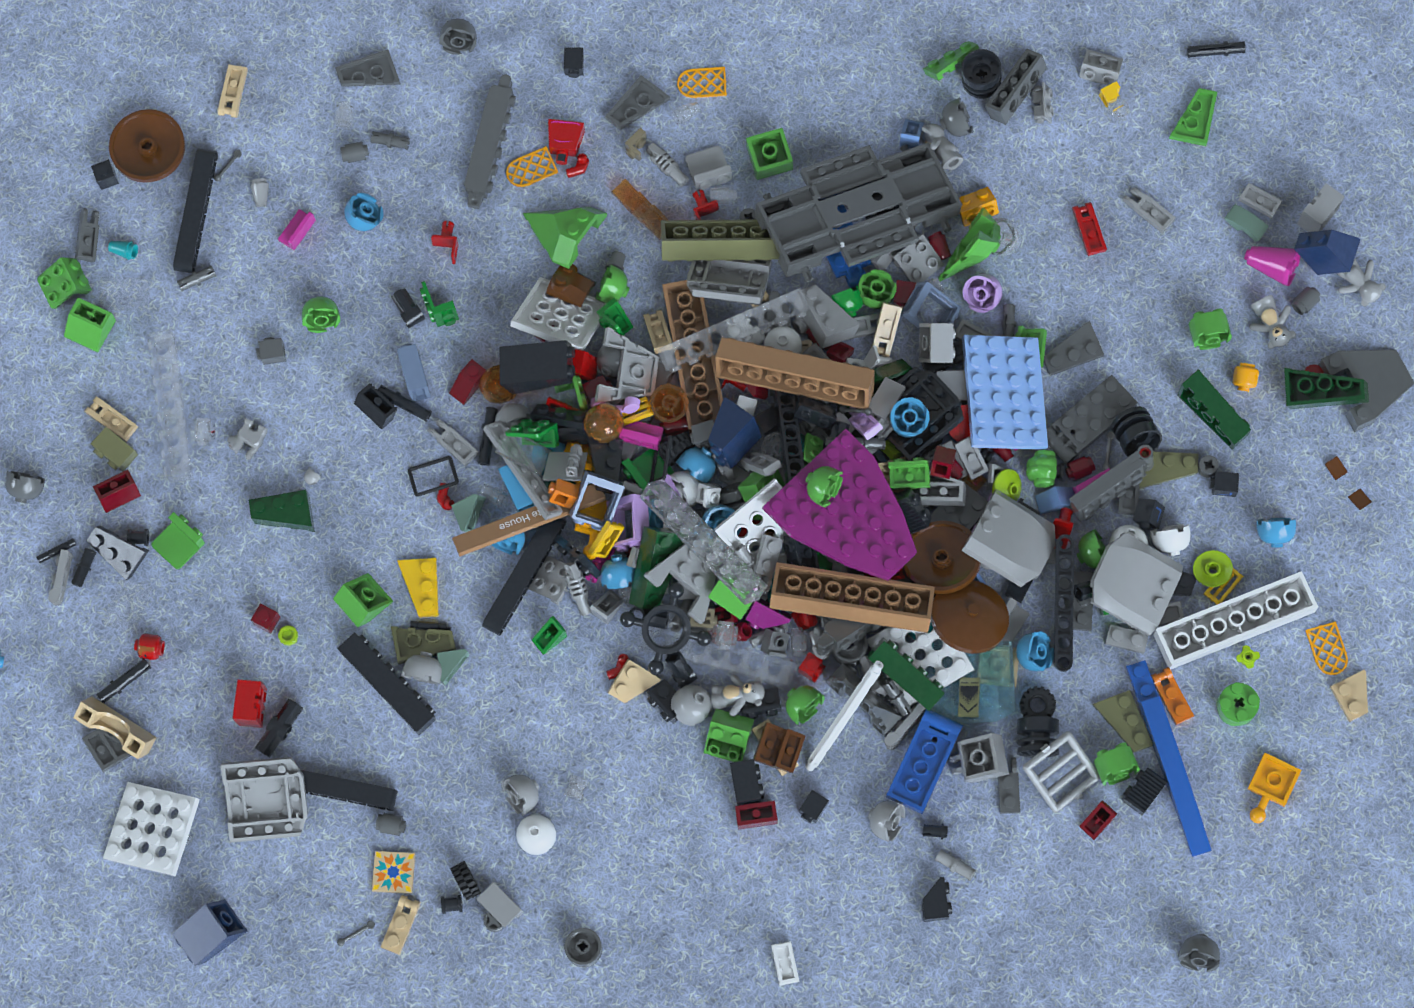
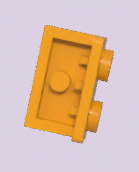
(974, 202)

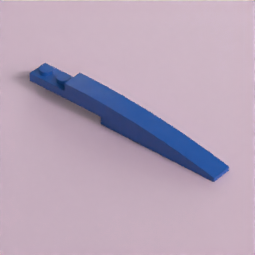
(1169, 758)

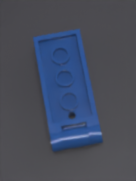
(924, 761)

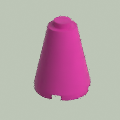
(1274, 262)

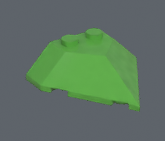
(563, 230)
(975, 245)

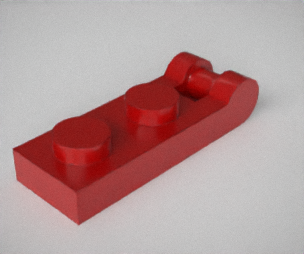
(1089, 229)

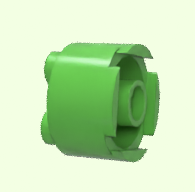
(1209, 329)
(1245, 712)
(1116, 764)

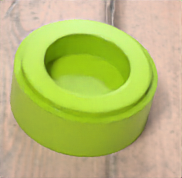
(288, 635)

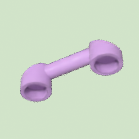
(630, 405)

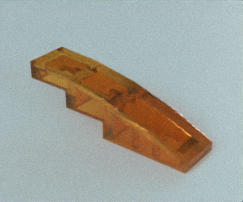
(639, 207)

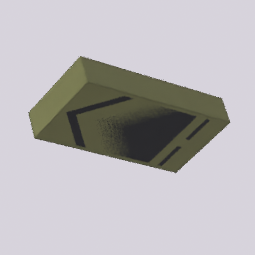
(969, 697)

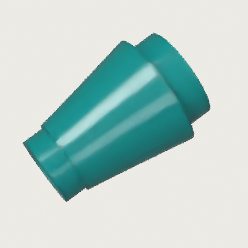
(125, 249)

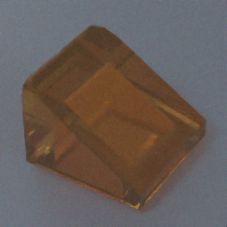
(976, 483)

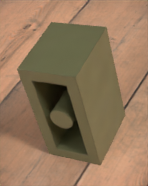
(113, 449)

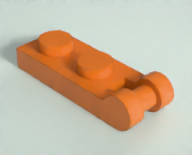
(1172, 696)

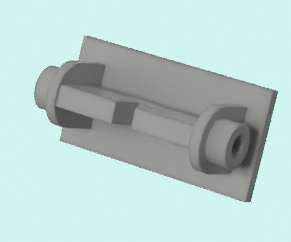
(1044, 111)

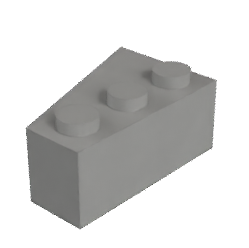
(827, 319)
(942, 492)

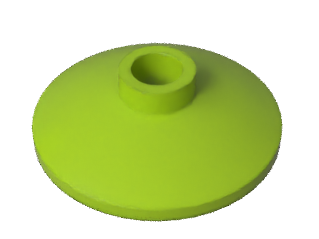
(1008, 482)
(1212, 560)

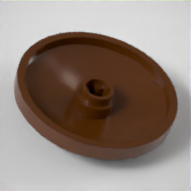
(147, 145)
(941, 558)
(970, 618)

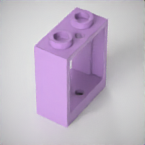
(640, 518)

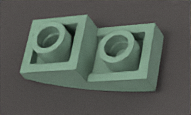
(1244, 220)

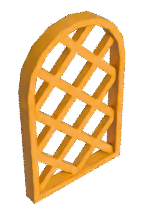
(722, 69)
(532, 154)
(1338, 636)

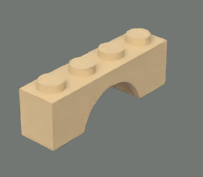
(98, 715)

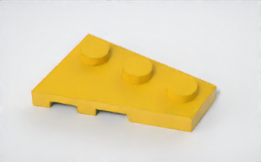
(422, 584)

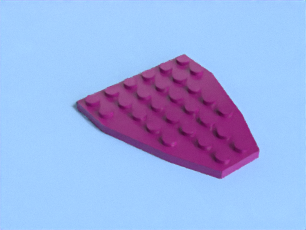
(863, 521)

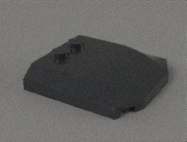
(943, 409)

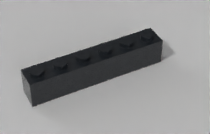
(386, 683)

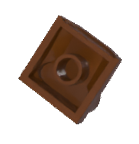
(570, 285)

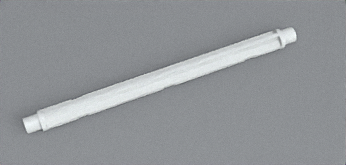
(843, 716)

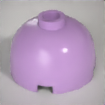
(982, 292)

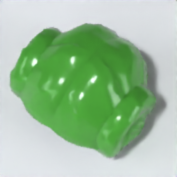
(1042, 468)

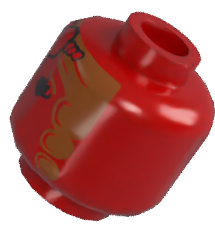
(149, 646)

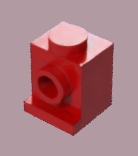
(811, 667)

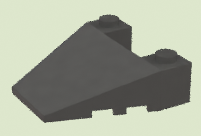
(1382, 371)
(882, 715)

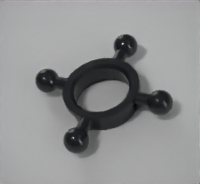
(703, 638)

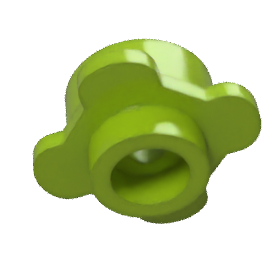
(1249, 663)

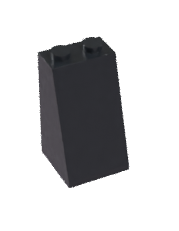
(536, 366)

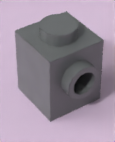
(271, 351)

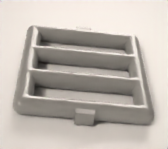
(1085, 763)

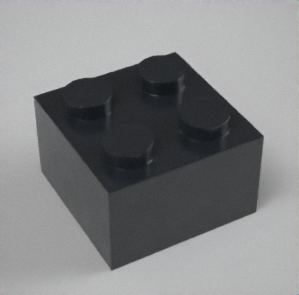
(745, 781)

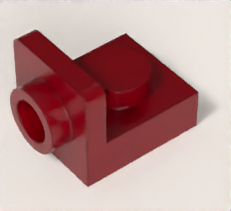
(840, 352)

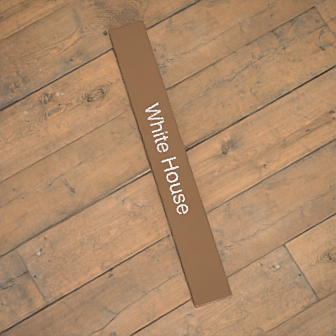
(516, 524)

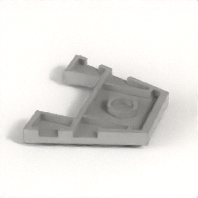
(636, 370)
(689, 572)

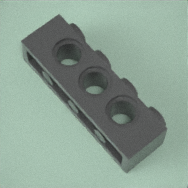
(1016, 86)

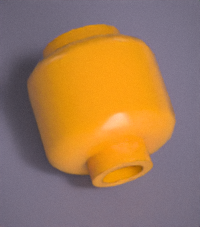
(1245, 376)

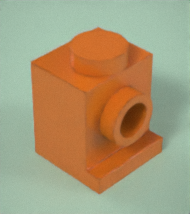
(563, 493)

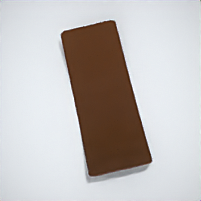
(1337, 470)

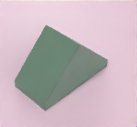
(468, 511)
(451, 662)

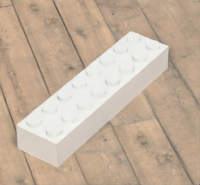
(1235, 620)

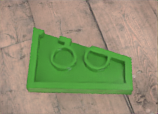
(947, 63)
(1197, 119)

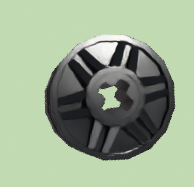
(985, 64)
(1135, 428)
(1038, 733)

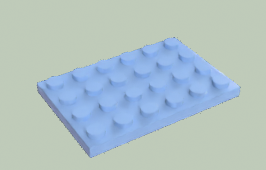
(1004, 392)

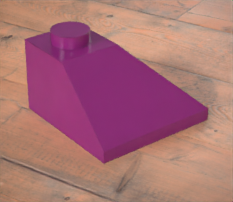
(765, 617)

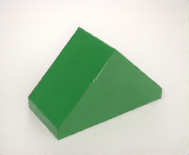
(549, 635)

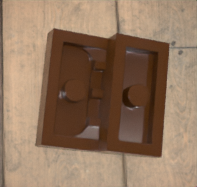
(779, 747)

